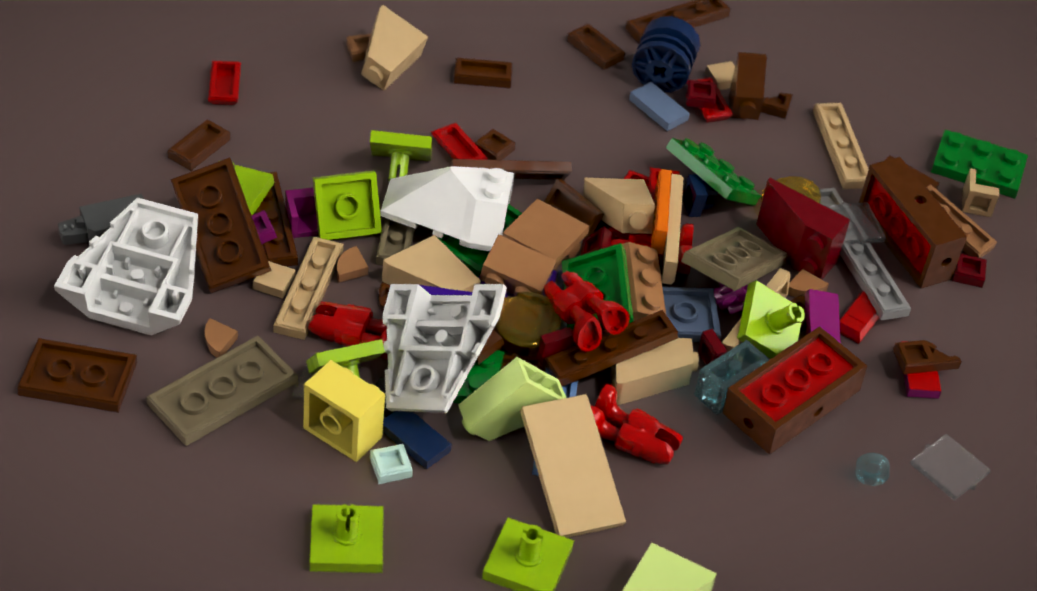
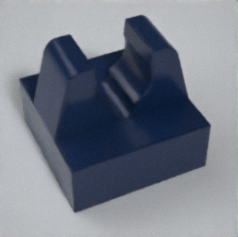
(697, 195)

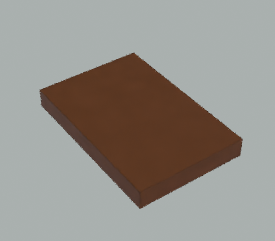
(77, 375)

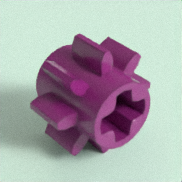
(730, 299)

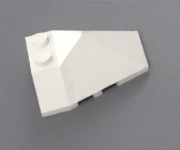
(453, 202)
(136, 270)
(434, 343)

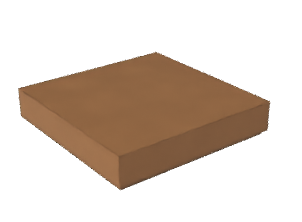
(547, 230)

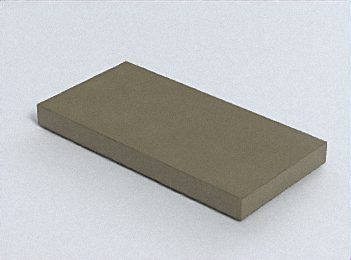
(735, 258)
(221, 390)

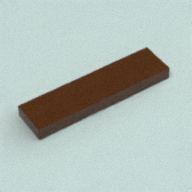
(694, 13)
(522, 169)
(281, 249)
(634, 340)

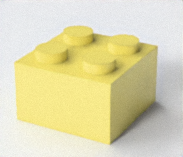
(343, 410)

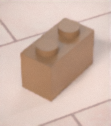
(517, 267)

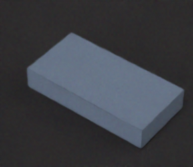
(659, 106)

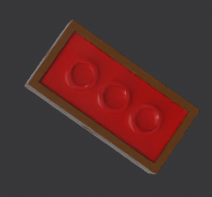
(913, 222)
(794, 389)

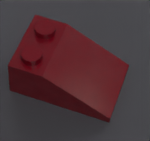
(802, 228)

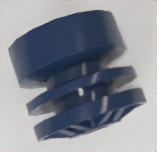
(666, 53)

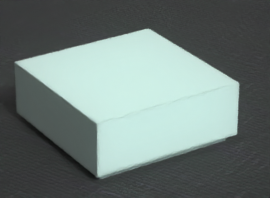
(391, 464)

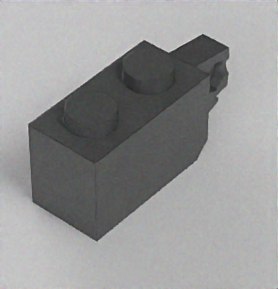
(93, 220)

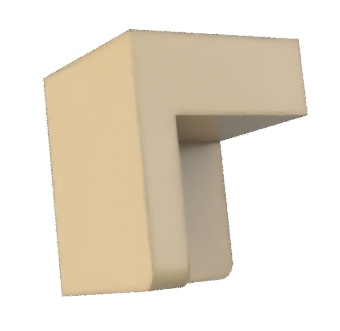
(978, 198)

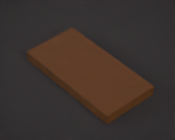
(226, 232)

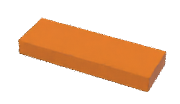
(661, 210)

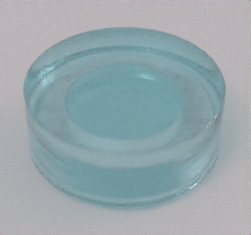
(872, 469)

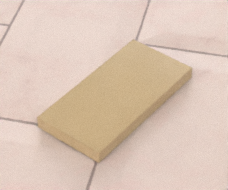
(572, 466)

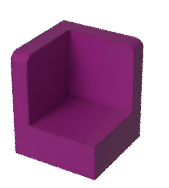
(301, 212)

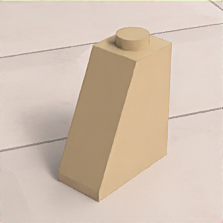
(391, 48)
(624, 201)
(428, 265)
(655, 371)

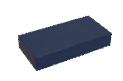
(418, 437)

